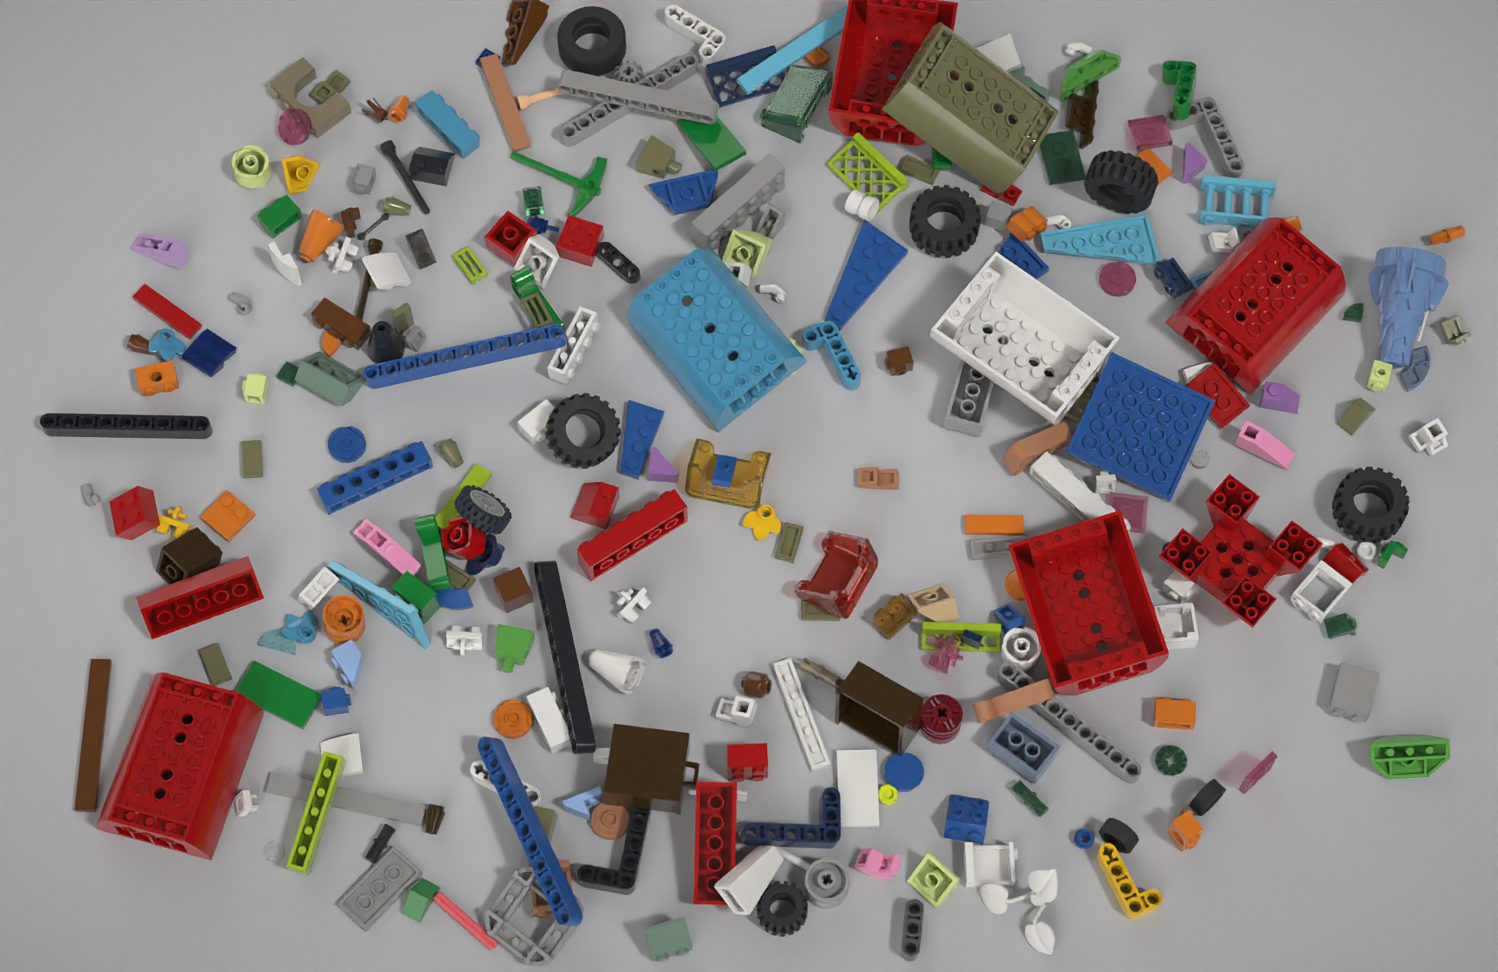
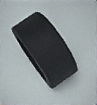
(1207, 797)
(1119, 835)

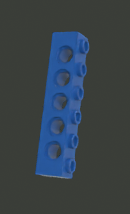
(370, 486)

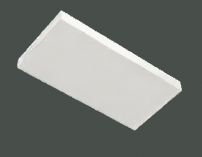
(1000, 51)
(858, 788)

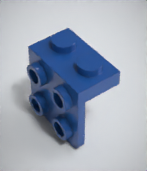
(966, 819)

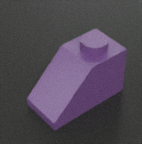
(1279, 398)

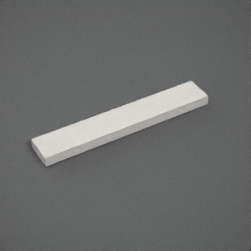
(801, 714)

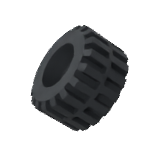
(777, 924)

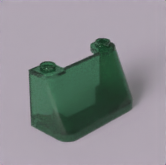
(796, 101)

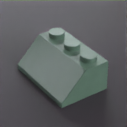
(329, 378)

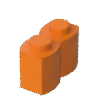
(1027, 224)

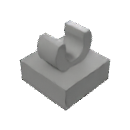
(414, 338)

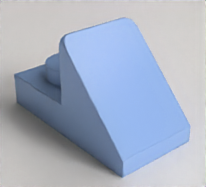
(577, 804)

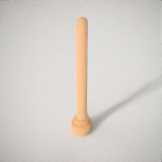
(525, 101)

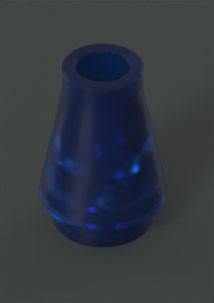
(661, 644)

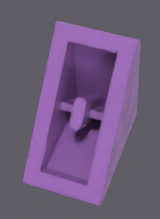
(1193, 162)
(660, 469)

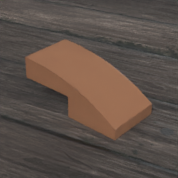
(878, 479)

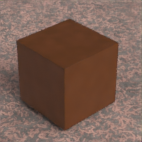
(513, 590)

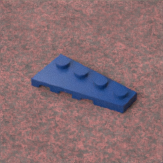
(639, 435)

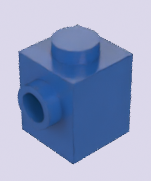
(335, 701)

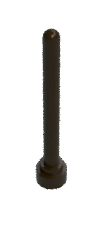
(374, 246)

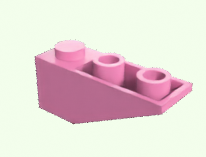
(1263, 444)

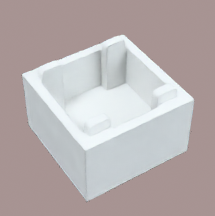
(1178, 625)

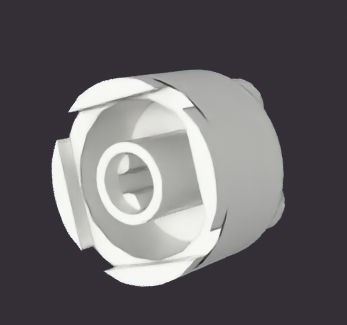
(1013, 643)

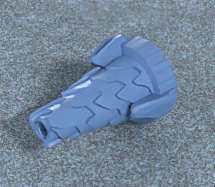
(1404, 286)

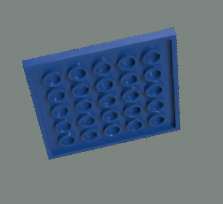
(1140, 427)

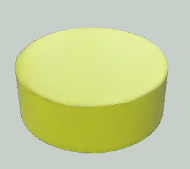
(887, 795)

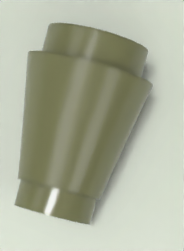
(396, 206)
(451, 452)

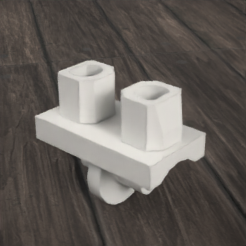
(346, 249)
(627, 611)
(464, 640)

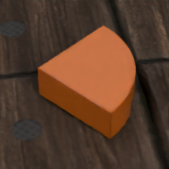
(330, 344)

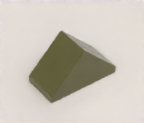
(1356, 416)

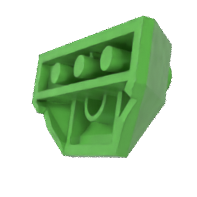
(1086, 70)
(1409, 755)

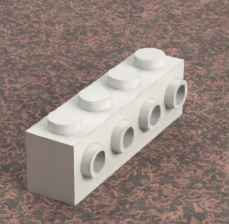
(579, 338)

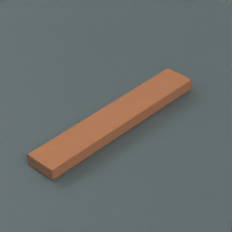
(505, 103)

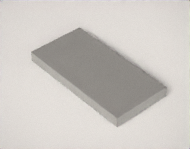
(379, 889)

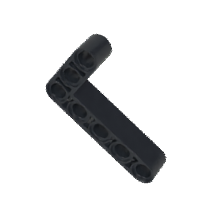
(628, 854)

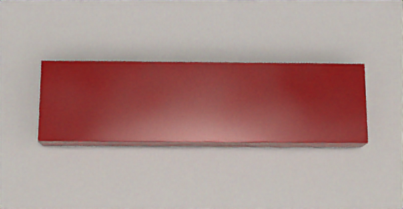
(167, 311)

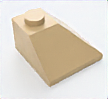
(935, 603)

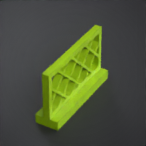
(878, 160)

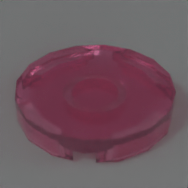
(294, 126)
(1117, 279)

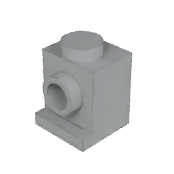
(364, 179)

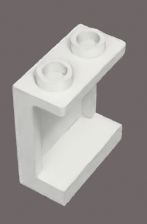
(990, 864)

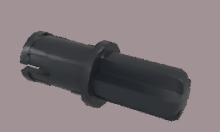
(380, 843)

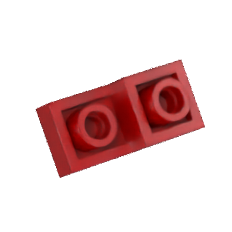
(1010, 196)

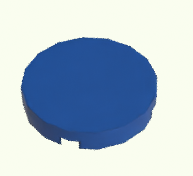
(347, 444)
(904, 772)

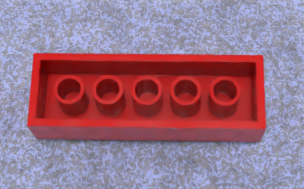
(632, 534)
(199, 597)
(714, 838)

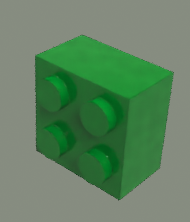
(417, 593)

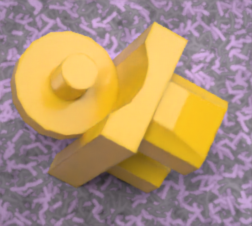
(181, 527)

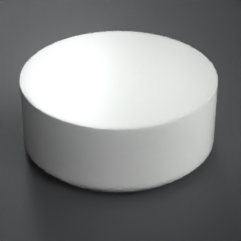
(1366, 551)

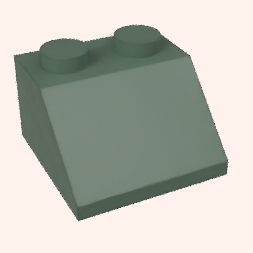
(668, 939)

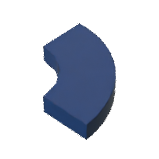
(454, 599)

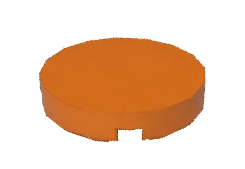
(513, 719)

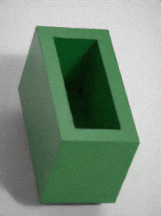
(279, 216)

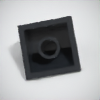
(431, 166)

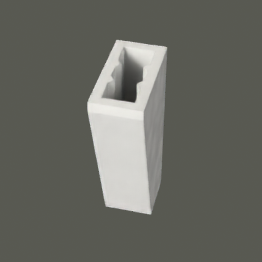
(749, 879)

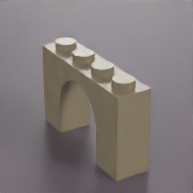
(292, 81)

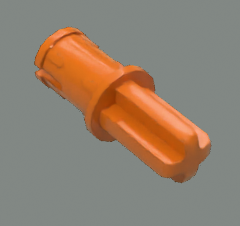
(1447, 235)

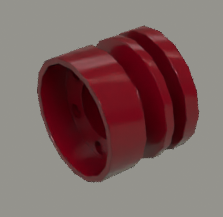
(941, 729)

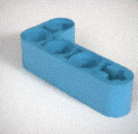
(836, 356)

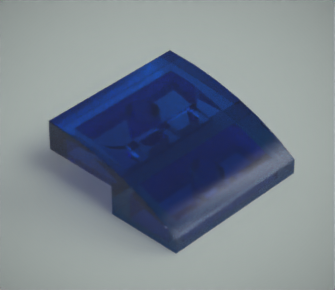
(209, 352)

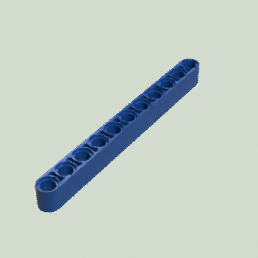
(473, 350)
(530, 832)

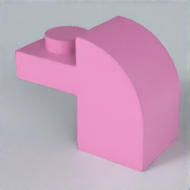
(878, 865)

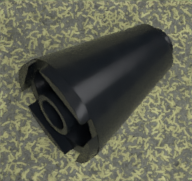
(384, 343)

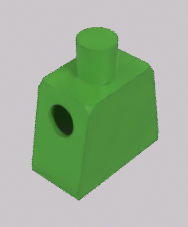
(513, 646)

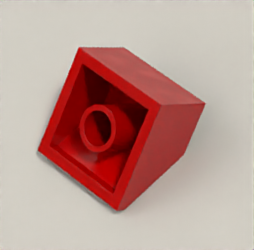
(596, 504)

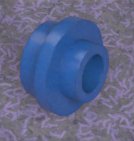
(1084, 833)

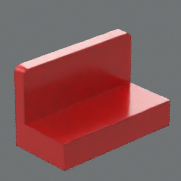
(1345, 563)

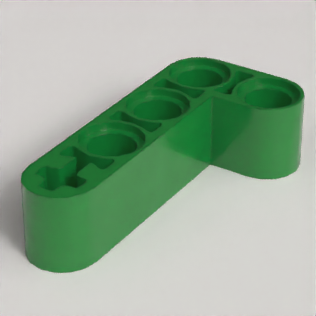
(1184, 77)
(524, 285)
(433, 552)

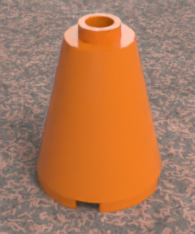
(318, 235)

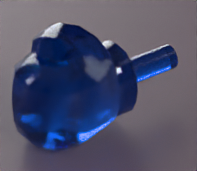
(540, 224)

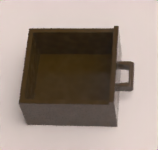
(878, 708)
(648, 768)

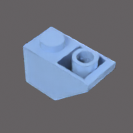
(349, 661)

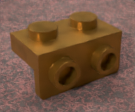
(894, 616)

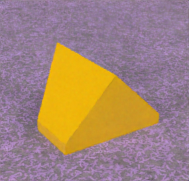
(299, 172)

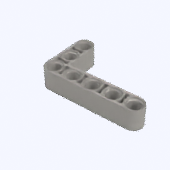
(1213, 132)

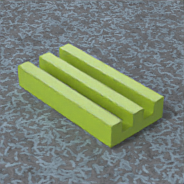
(478, 277)

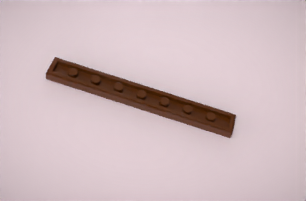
(93, 735)

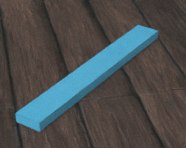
(793, 52)

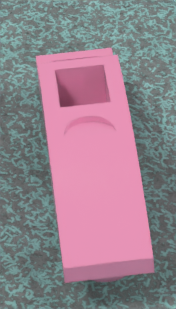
(387, 548)

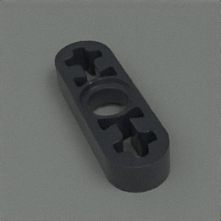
(620, 270)

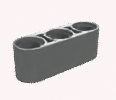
(916, 921)

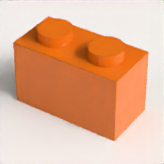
(1174, 713)

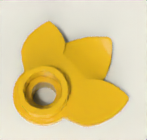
(762, 525)

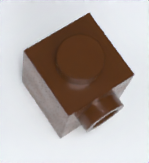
(899, 361)

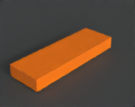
(994, 524)

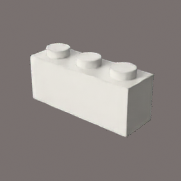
(549, 719)

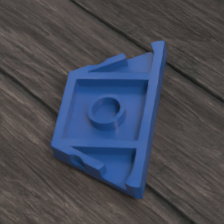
(686, 192)

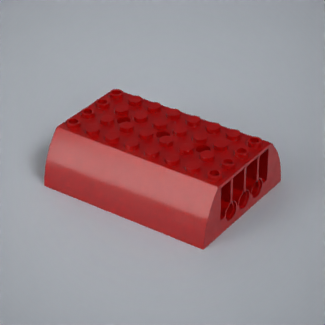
(868, 59)

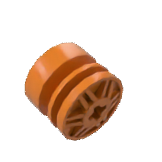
(343, 609)

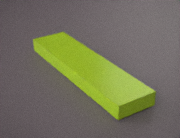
(478, 477)

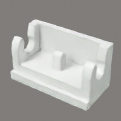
(318, 588)

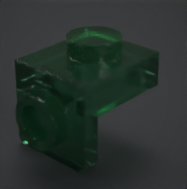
(533, 201)
(1340, 626)

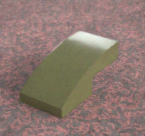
(335, 83)

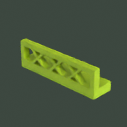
(953, 629)

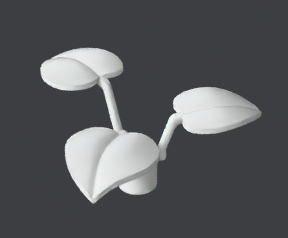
(1044, 887)

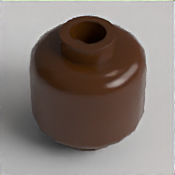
(756, 684)

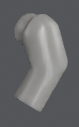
(244, 303)
(91, 498)

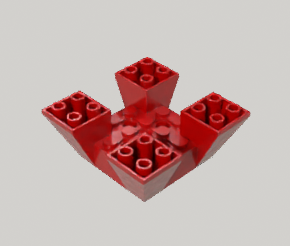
(1231, 532)

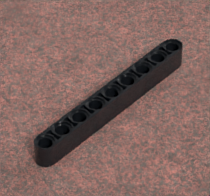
(117, 422)

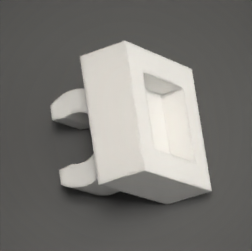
(1105, 483)
(244, 804)

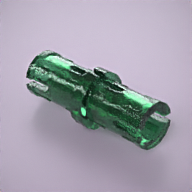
(1030, 798)

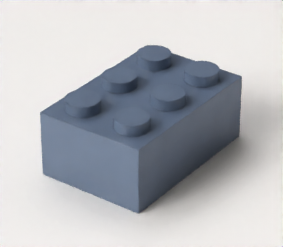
(1023, 747)

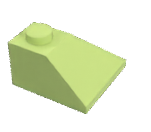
(747, 248)

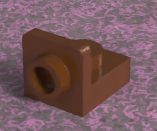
(348, 218)

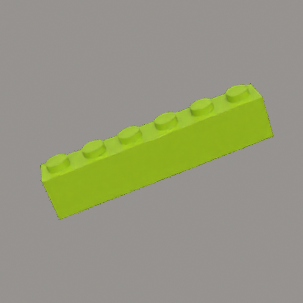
(316, 813)

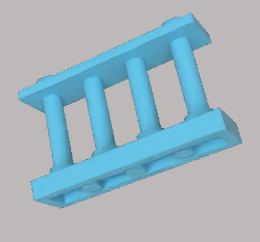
(1238, 186)

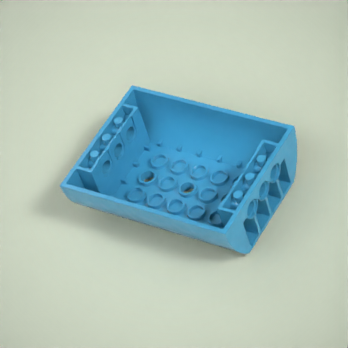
(700, 358)

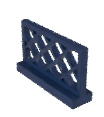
(737, 64)

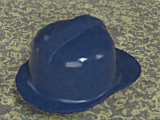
(490, 557)

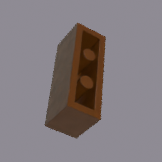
(341, 324)

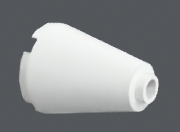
(618, 668)

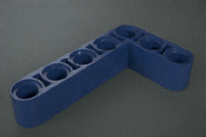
(800, 830)

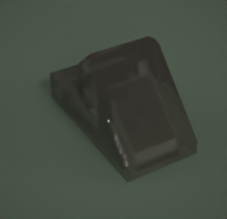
(420, 248)

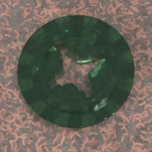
(1179, 758)

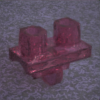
(948, 656)

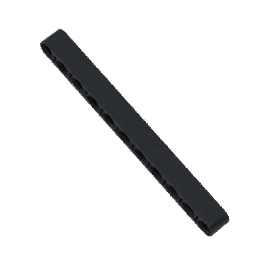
(564, 657)

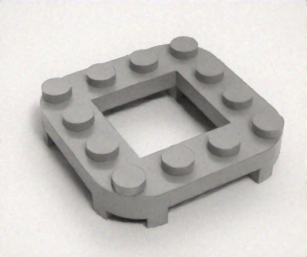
(512, 938)

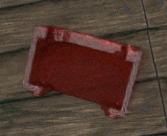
(841, 575)

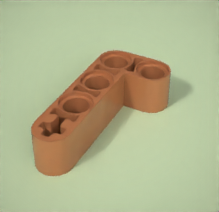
(1034, 446)
(1013, 701)

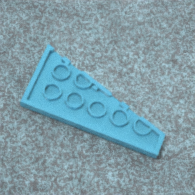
(1117, 239)
(386, 604)

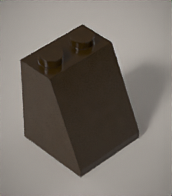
(188, 556)

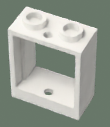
(1332, 578)

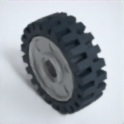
(482, 509)

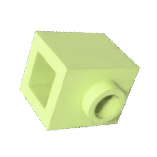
(1379, 376)
(255, 388)

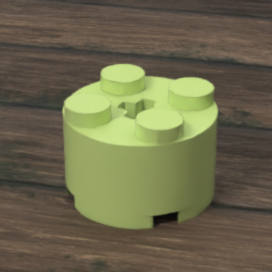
(251, 167)

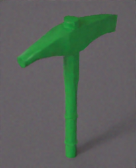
(587, 187)

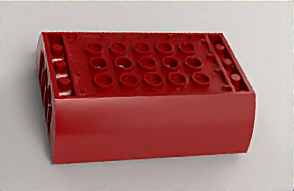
(1284, 311)
(1115, 602)
(203, 766)

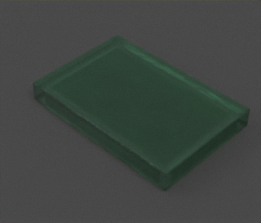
(1061, 158)

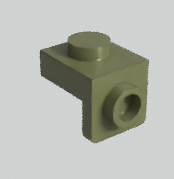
(1453, 331)

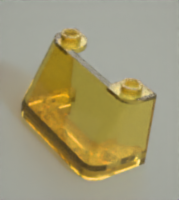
(746, 483)

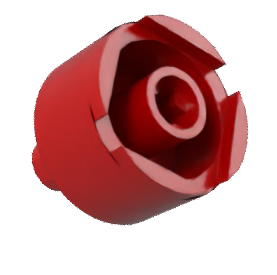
(463, 539)

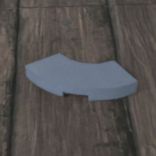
(1417, 369)

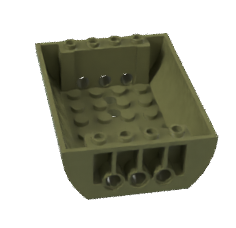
(964, 122)

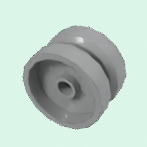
(837, 881)

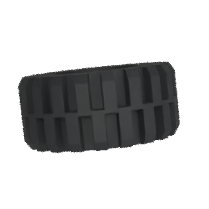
(1121, 182)
(944, 200)
(603, 417)
(1376, 483)

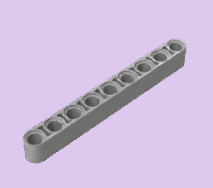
(638, 96)
(611, 115)
(1073, 731)

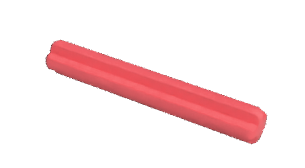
(465, 920)

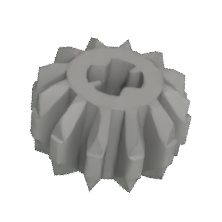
(628, 72)

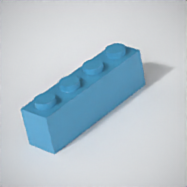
(448, 124)

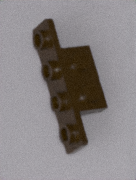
(1082, 113)

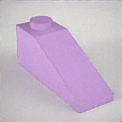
(161, 249)

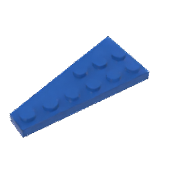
(868, 266)

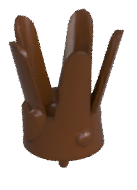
(380, 114)

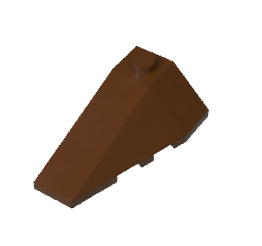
(524, 21)

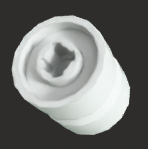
(862, 205)

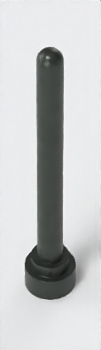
(389, 149)

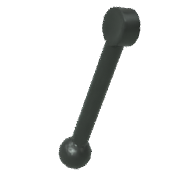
(361, 236)

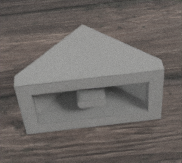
(771, 222)

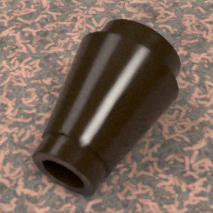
(434, 818)

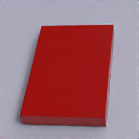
(1227, 398)

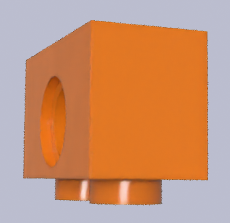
(147, 375)
(1185, 831)

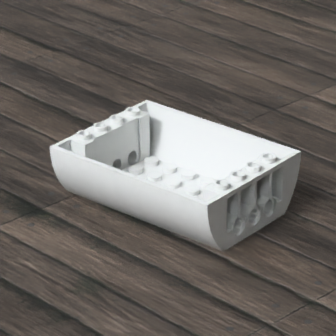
(1036, 327)

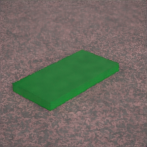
(713, 142)
(279, 695)

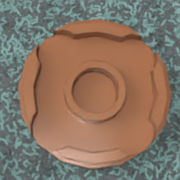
(609, 821)

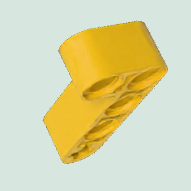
(1125, 880)

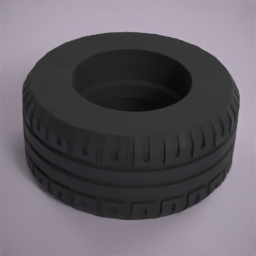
(587, 21)

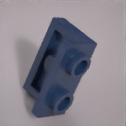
(1172, 277)

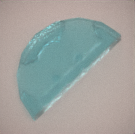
(276, 641)

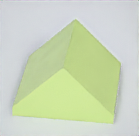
(933, 880)

